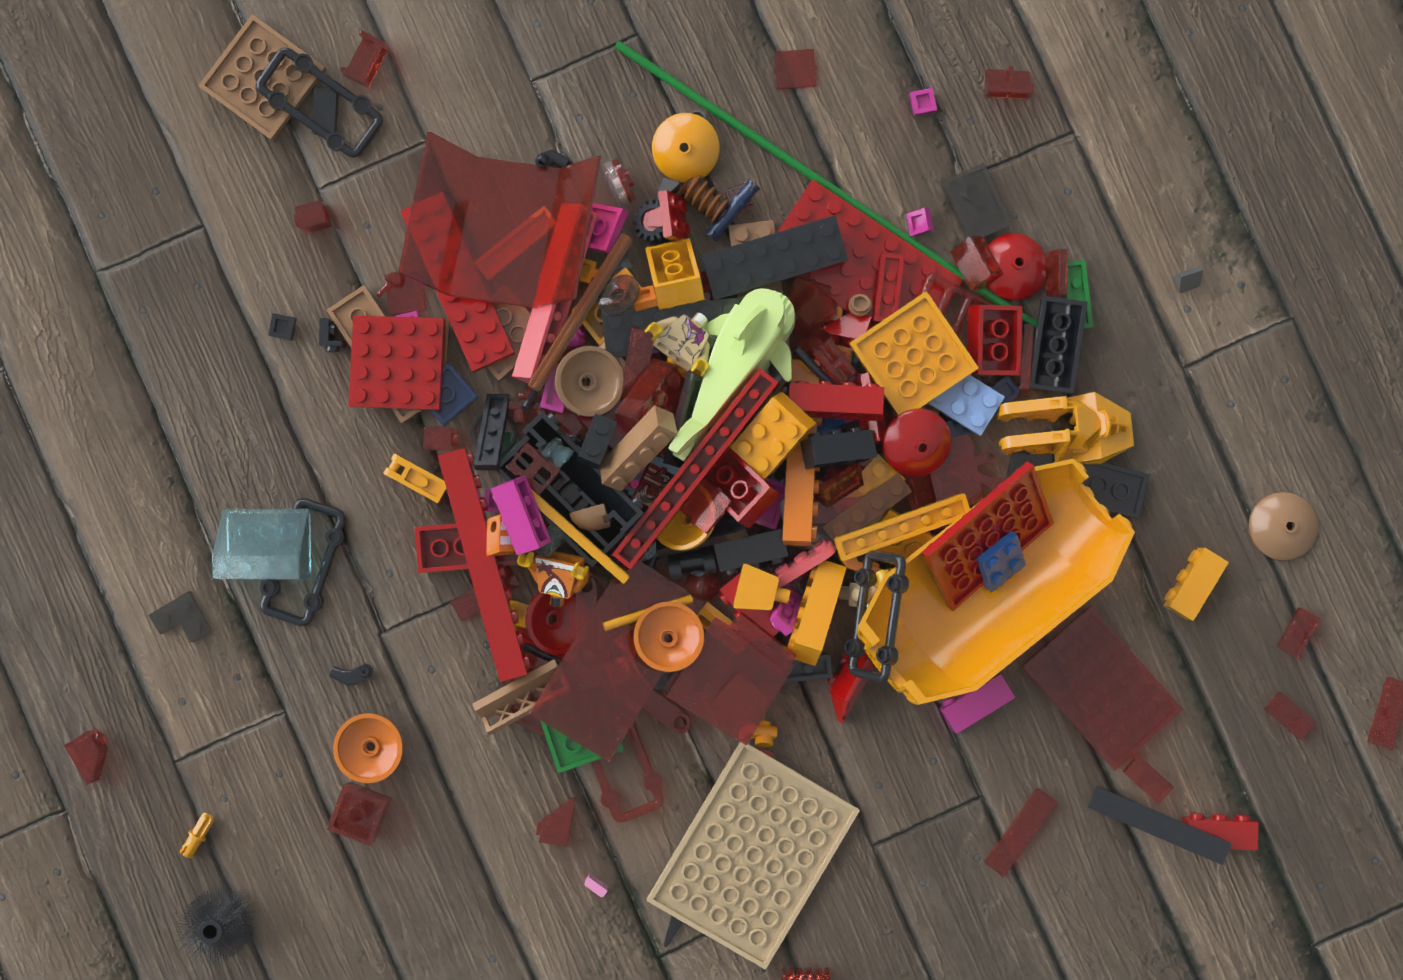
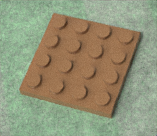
(236, 72)

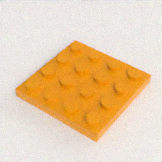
(913, 355)

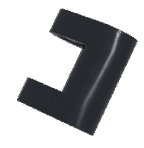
(690, 562)

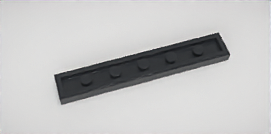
(1159, 825)

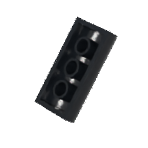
(1057, 344)

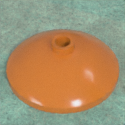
(672, 620)
(352, 749)

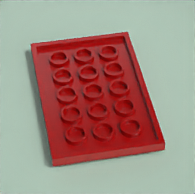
(1013, 506)

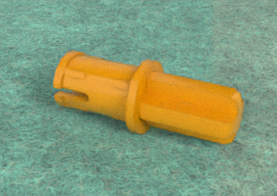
(197, 835)

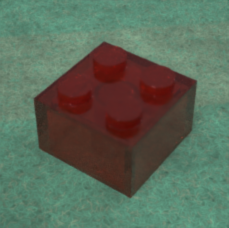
(359, 813)

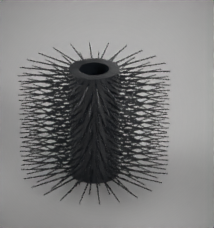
(215, 926)

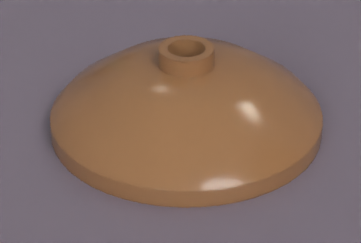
(603, 377)
(1269, 527)

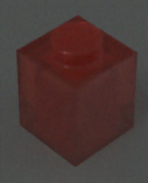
(312, 216)
(440, 439)

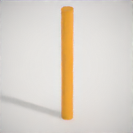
(633, 617)

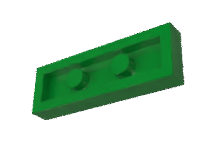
(1078, 288)

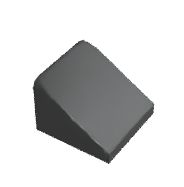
(670, 185)
(1188, 279)

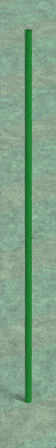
(801, 168)

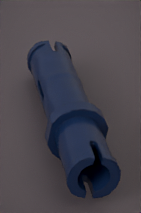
(732, 210)

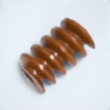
(703, 198)

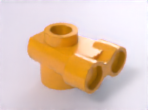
(764, 734)

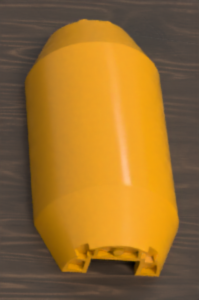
(964, 648)

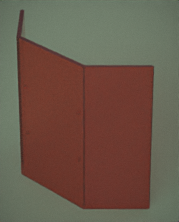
(498, 227)

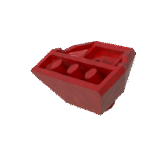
(846, 688)

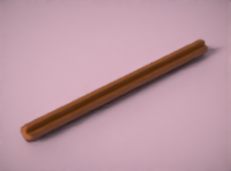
(580, 312)

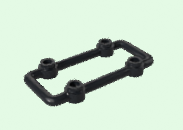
(304, 64)
(898, 584)
(314, 600)

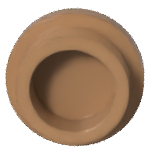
(860, 305)

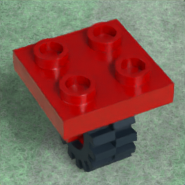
(662, 218)

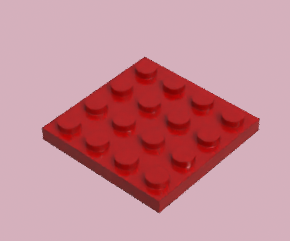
(396, 362)

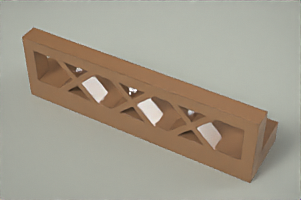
(512, 694)

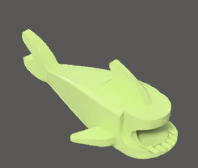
(745, 341)

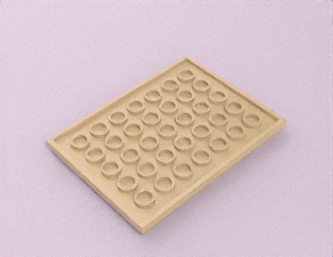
(753, 854)

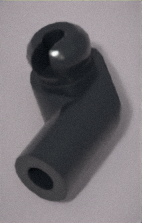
(550, 158)

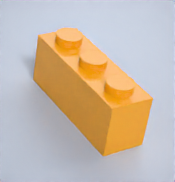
(1195, 583)

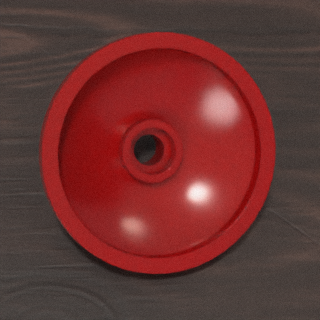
(1022, 280)
(905, 436)
(554, 636)

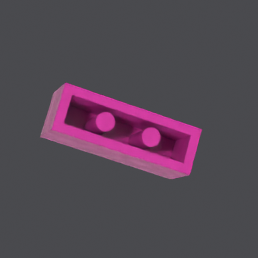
(521, 515)
(972, 706)

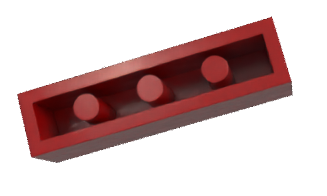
(839, 401)

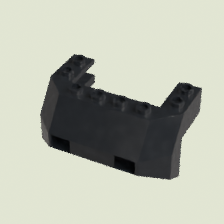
(575, 487)

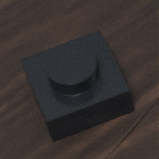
(282, 326)

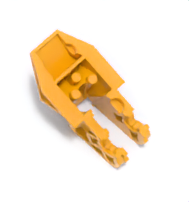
(1099, 433)

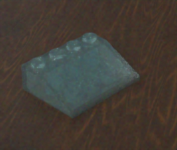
(262, 544)

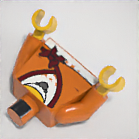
(557, 574)

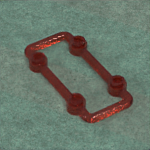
(651, 781)

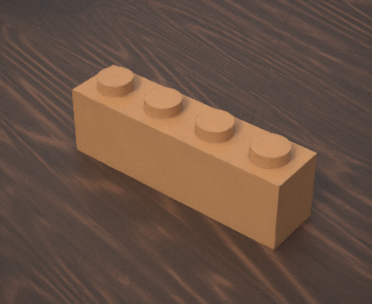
(638, 448)

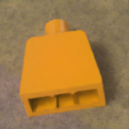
(758, 590)

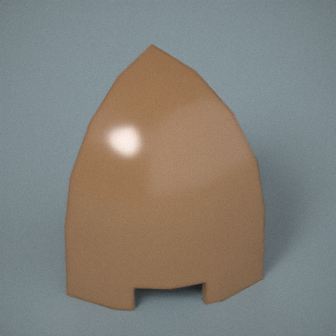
(591, 518)

